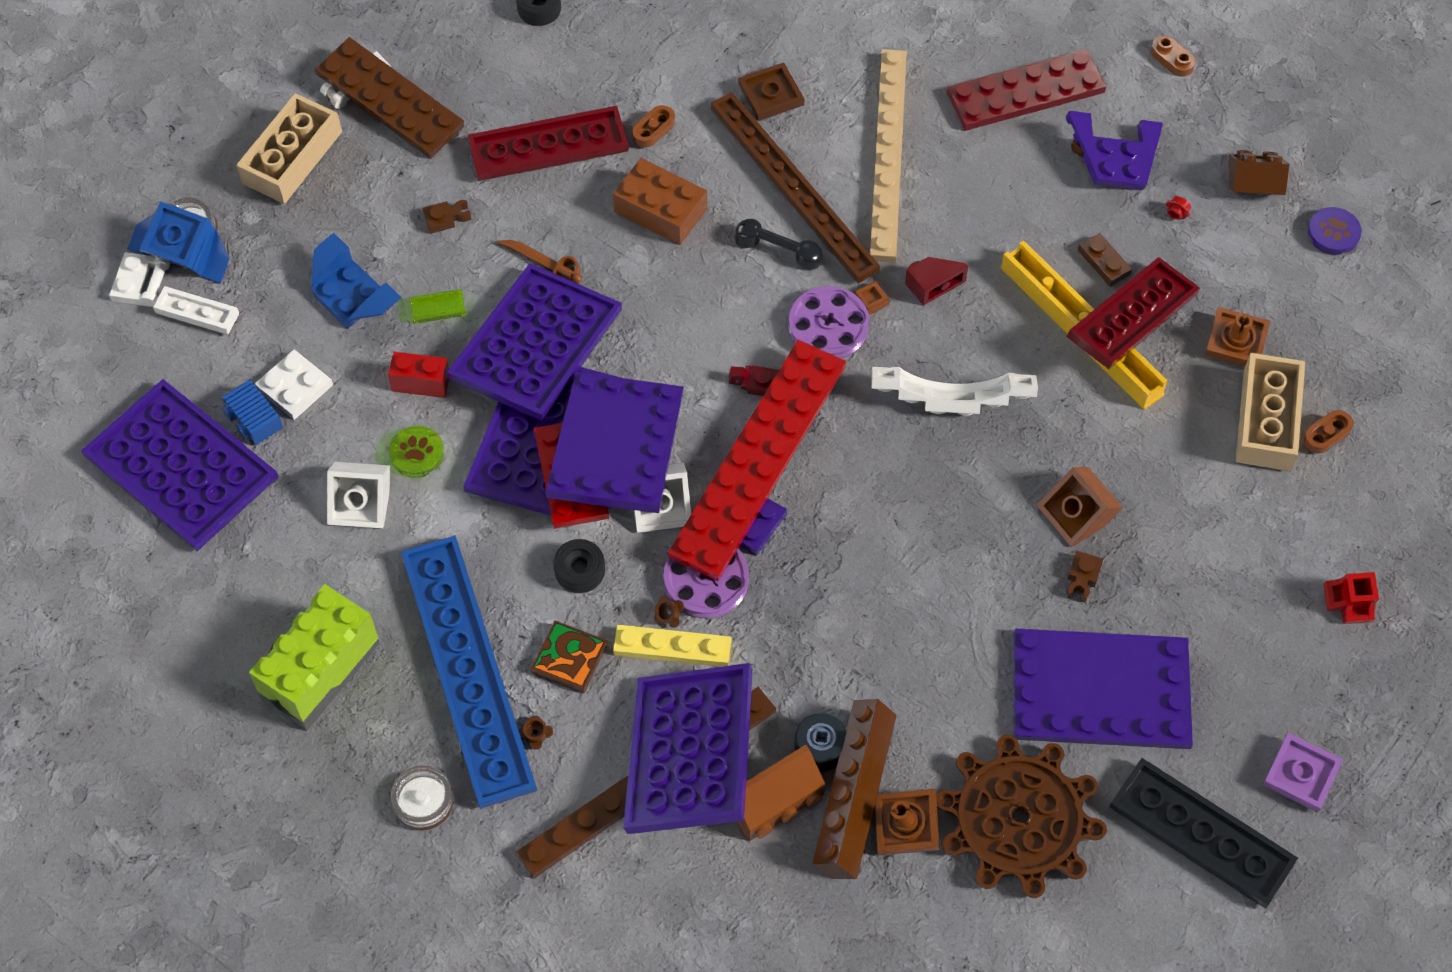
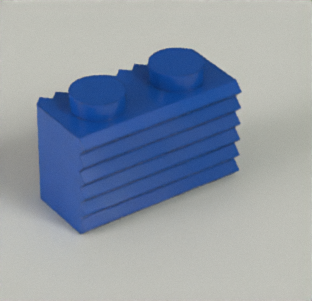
(252, 412)

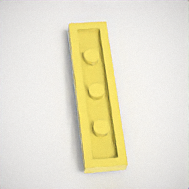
(672, 646)

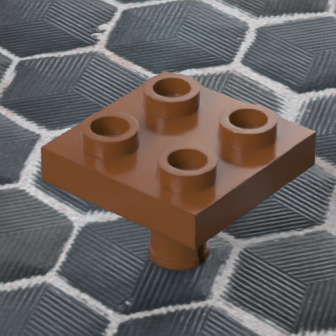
(1236, 336)
(907, 822)

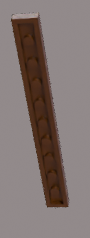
(795, 188)
(602, 812)

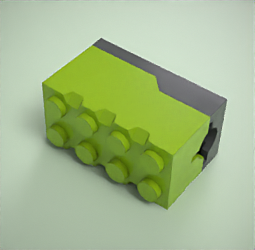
(315, 657)

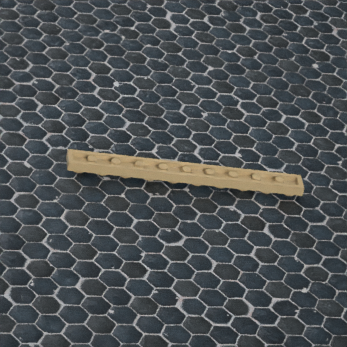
(888, 156)

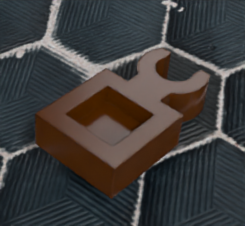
(442, 217)
(1083, 573)

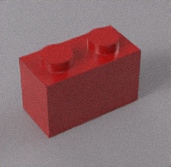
(418, 374)

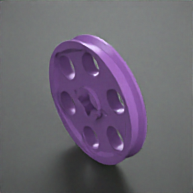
(827, 311)
(704, 588)

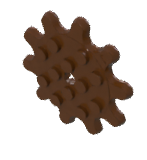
(1024, 784)

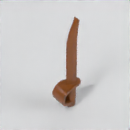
(557, 268)

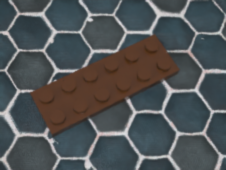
(390, 97)

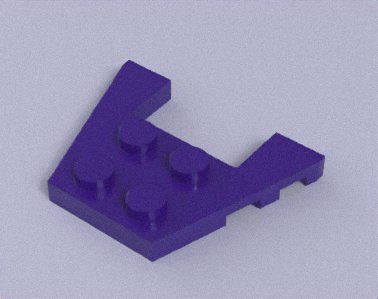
(1116, 160)

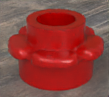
(1178, 208)

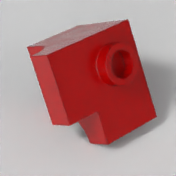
(1354, 596)

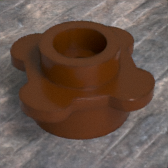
(661, 611)
(535, 723)

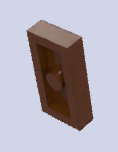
(1104, 259)

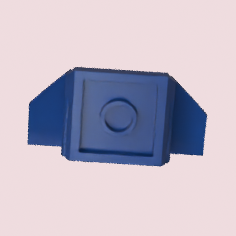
(183, 240)
(345, 286)

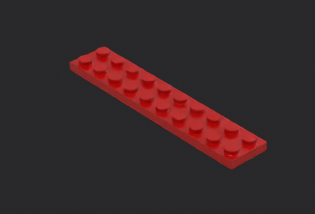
(756, 460)

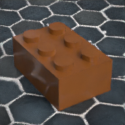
(660, 201)

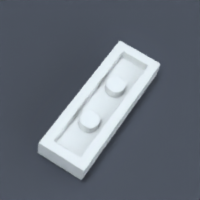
(196, 310)

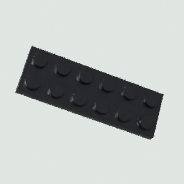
(1203, 832)

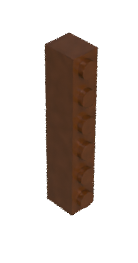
(854, 789)

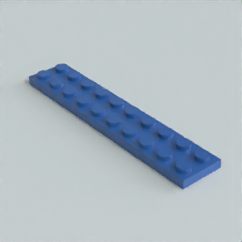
(468, 672)

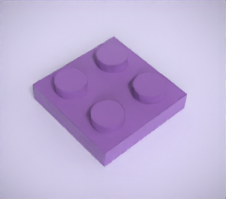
(1303, 772)

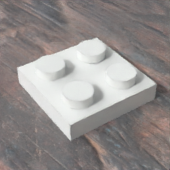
(294, 384)

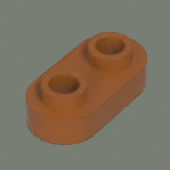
(1170, 54)
(652, 127)
(1326, 432)

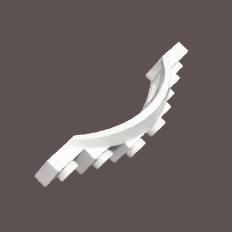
(954, 398)

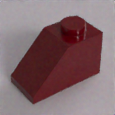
(934, 277)

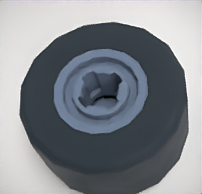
(826, 750)

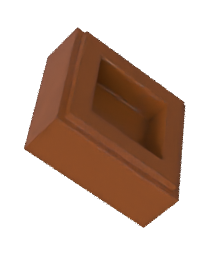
(872, 297)

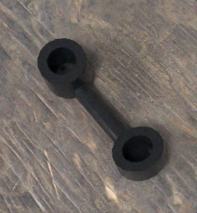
(750, 232)

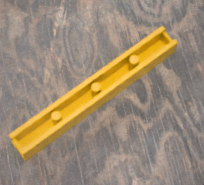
(1068, 308)

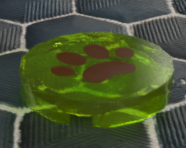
(416, 451)

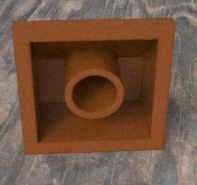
(1079, 505)

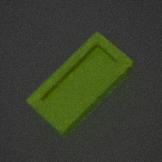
(437, 306)

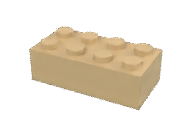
(289, 148)
(1270, 412)

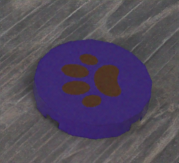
(1334, 230)

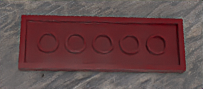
(1026, 89)
(548, 143)
(1133, 313)

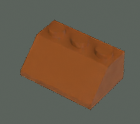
(781, 793)

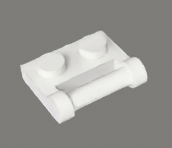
(132, 277)

